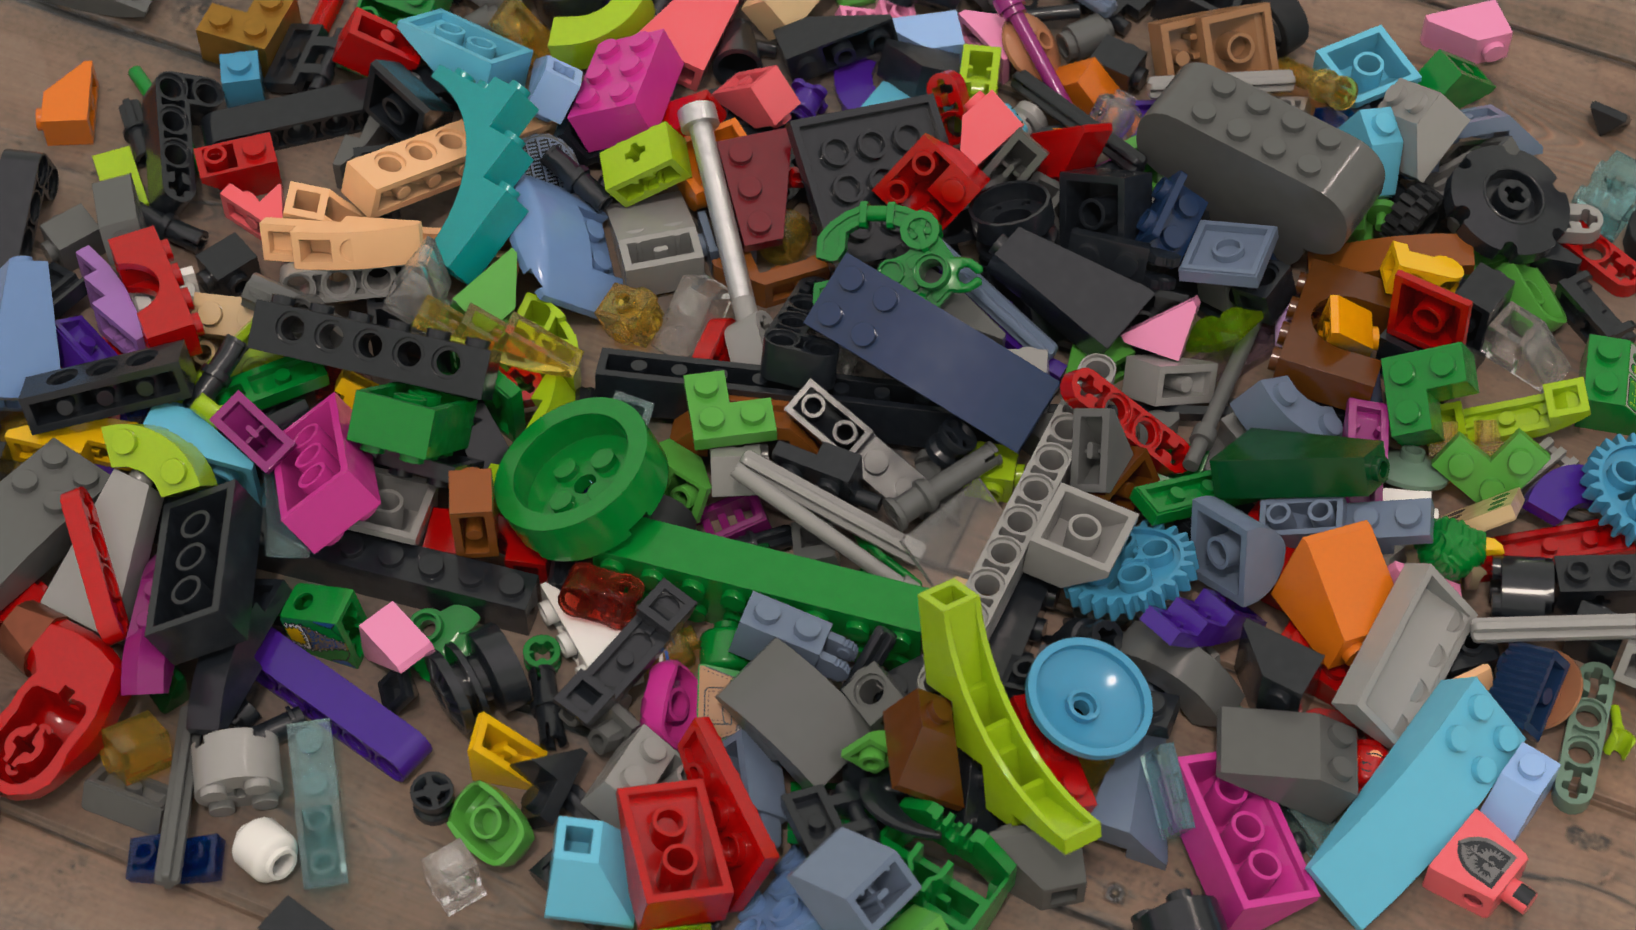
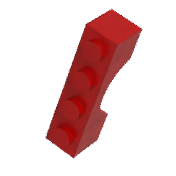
(146, 268)

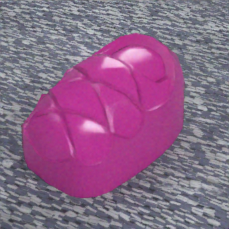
(669, 701)

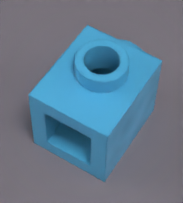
(241, 78)

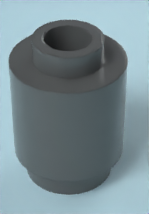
(1083, 37)

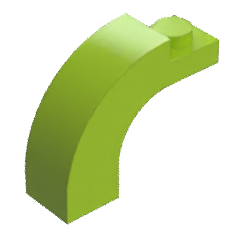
(577, 37)

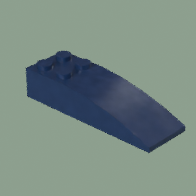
(932, 353)

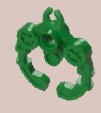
(919, 232)

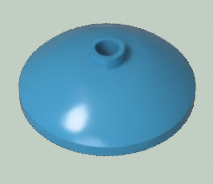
(1099, 684)

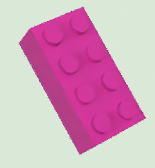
(326, 478)

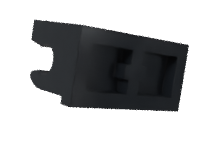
(1587, 312)

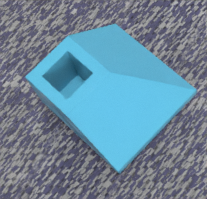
(588, 875)

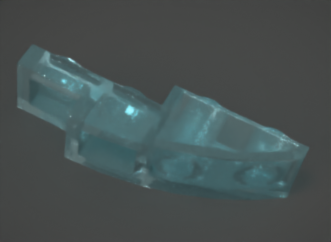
(317, 804)

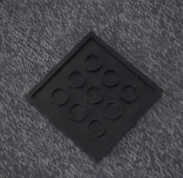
(849, 154)

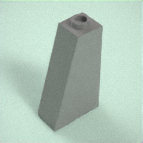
(129, 519)

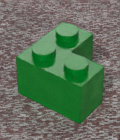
(1419, 382)

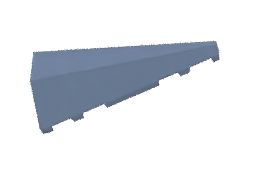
(1127, 807)

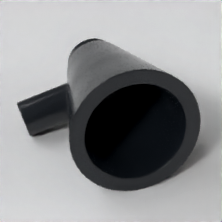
(740, 51)

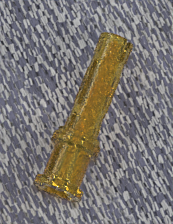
(1322, 84)

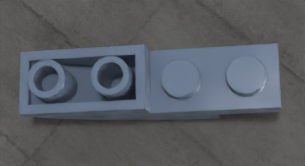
(1391, 520)

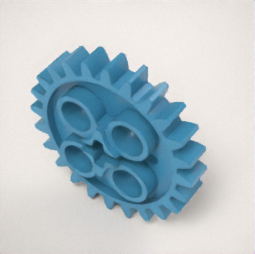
(1612, 485)
(1147, 573)

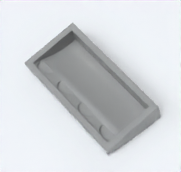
(1405, 653)

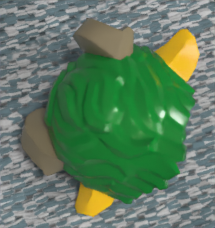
(1456, 551)

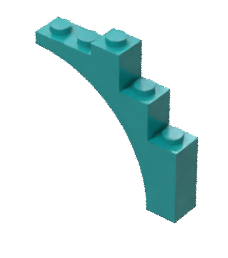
(495, 161)

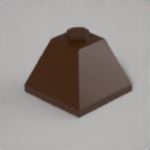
(924, 749)

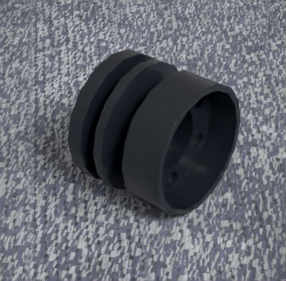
(1006, 208)
(484, 675)

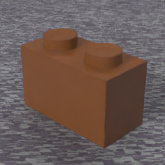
(473, 512)

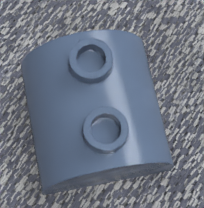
(1235, 551)

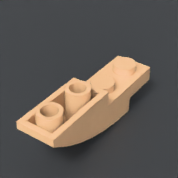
(340, 245)

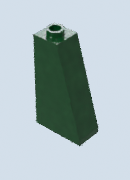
(1298, 466)

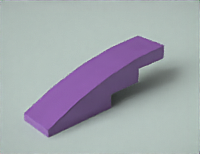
(111, 302)

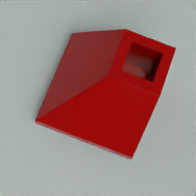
(933, 180)

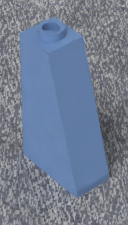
(26, 327)

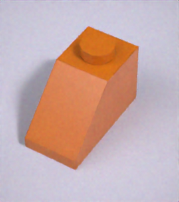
(70, 108)

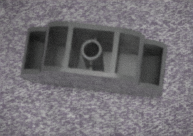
(1261, 160)

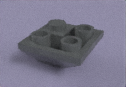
(1043, 872)

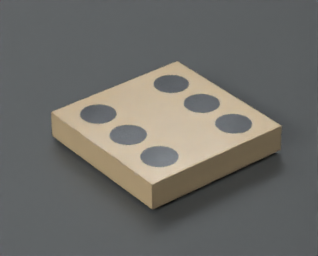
(1491, 511)

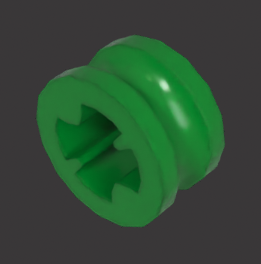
(542, 645)

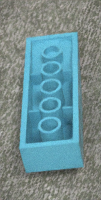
(1416, 799)

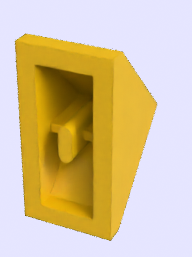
(495, 748)

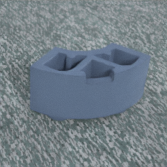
(1280, 406)

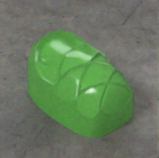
(1534, 294)
(490, 824)

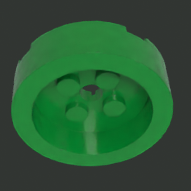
(553, 464)

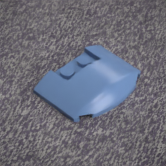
(563, 246)

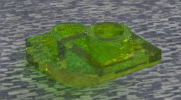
(1220, 333)

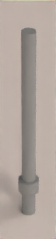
(815, 524)

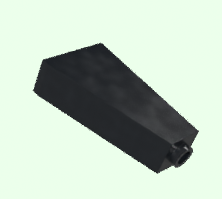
(1068, 290)

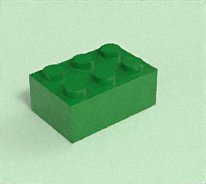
(411, 421)

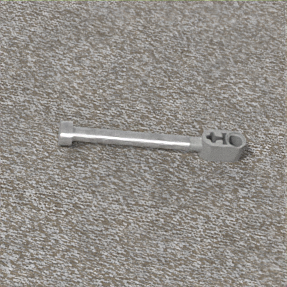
(746, 335)

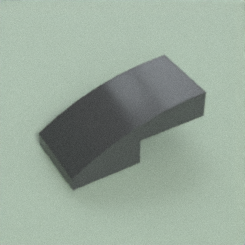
(372, 135)

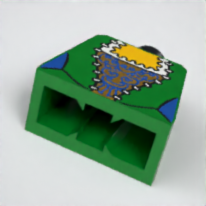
(325, 622)

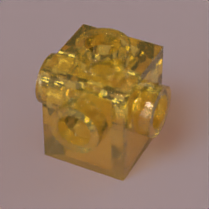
(630, 314)

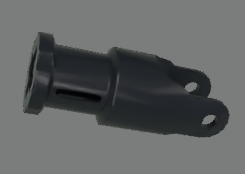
(1088, 628)

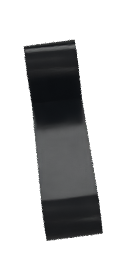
(168, 112)
(24, 183)
(792, 350)

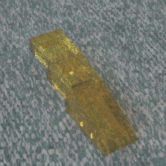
(519, 339)

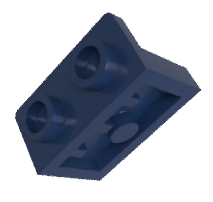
(1172, 216)

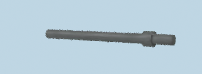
(1205, 432)

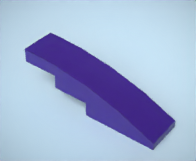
(1201, 622)

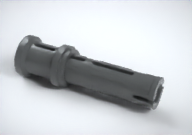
(927, 494)

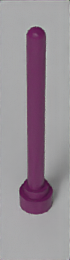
(1014, 11)

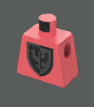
(1480, 869)

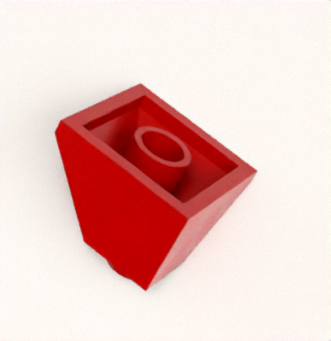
(1427, 313)

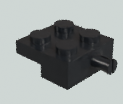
(830, 469)

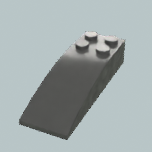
(32, 517)

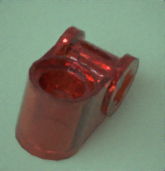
(598, 594)

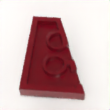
(758, 185)

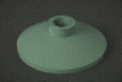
(1413, 470)

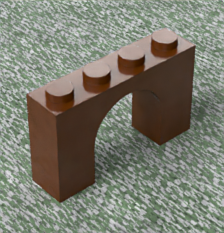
(1313, 364)

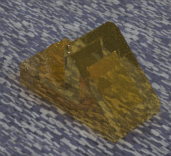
(520, 25)

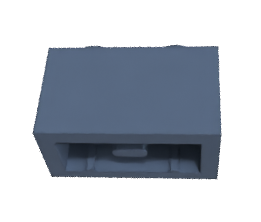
(853, 882)

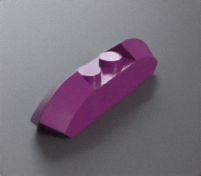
(143, 665)

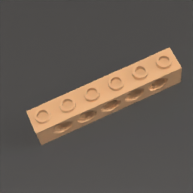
(414, 168)

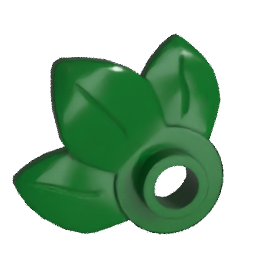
(450, 624)

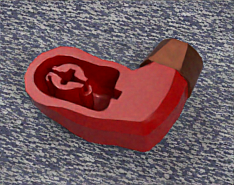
(61, 707)

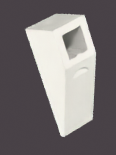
(576, 636)

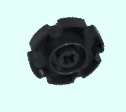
(1506, 204)

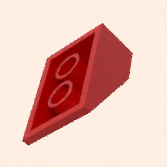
(673, 855)

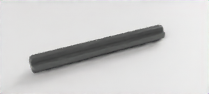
(177, 807)

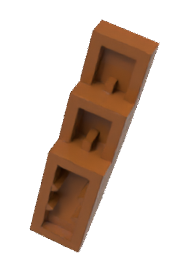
(1369, 254)

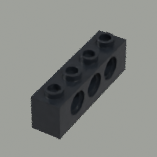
(108, 387)

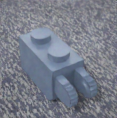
(801, 631)
(761, 779)

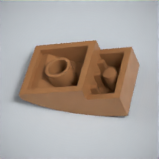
(1224, 37)

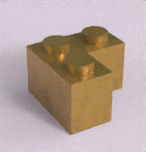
(259, 29)

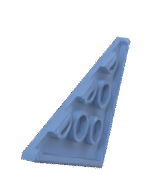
(780, 904)

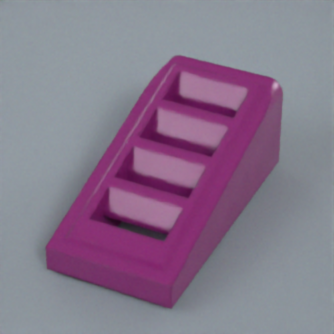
(735, 506)

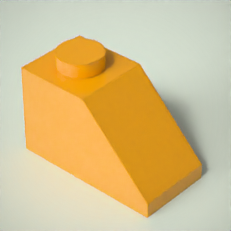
(1348, 326)

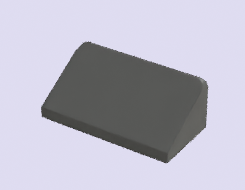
(133, 805)

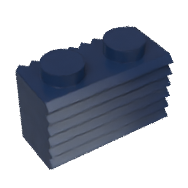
(1529, 685)

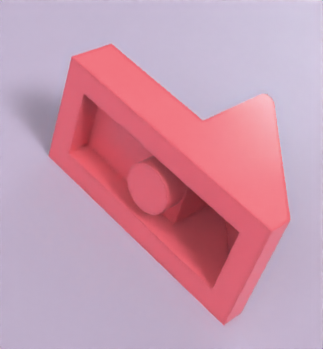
(248, 211)

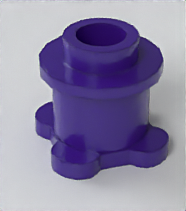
(811, 98)

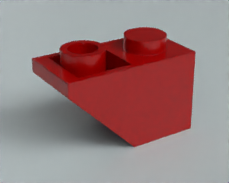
(243, 162)

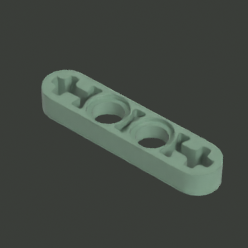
(1584, 737)

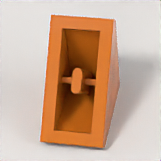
(1085, 82)

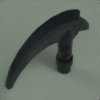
(882, 804)

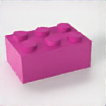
(625, 89)

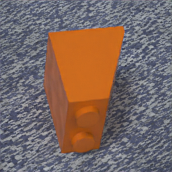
(1335, 590)

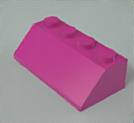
(1242, 849)

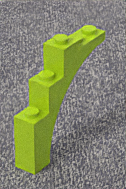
(986, 727)

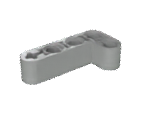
(355, 287)

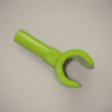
(1619, 738)

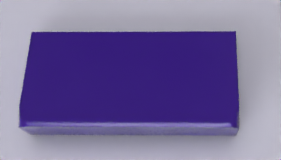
(80, 342)

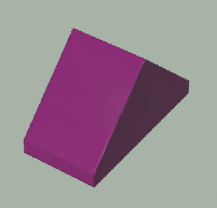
(253, 432)

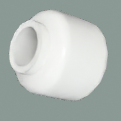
(265, 850)

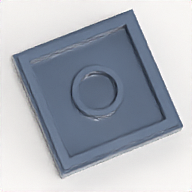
(1228, 253)

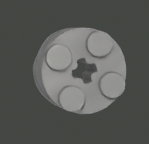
(237, 771)

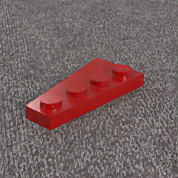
(742, 834)

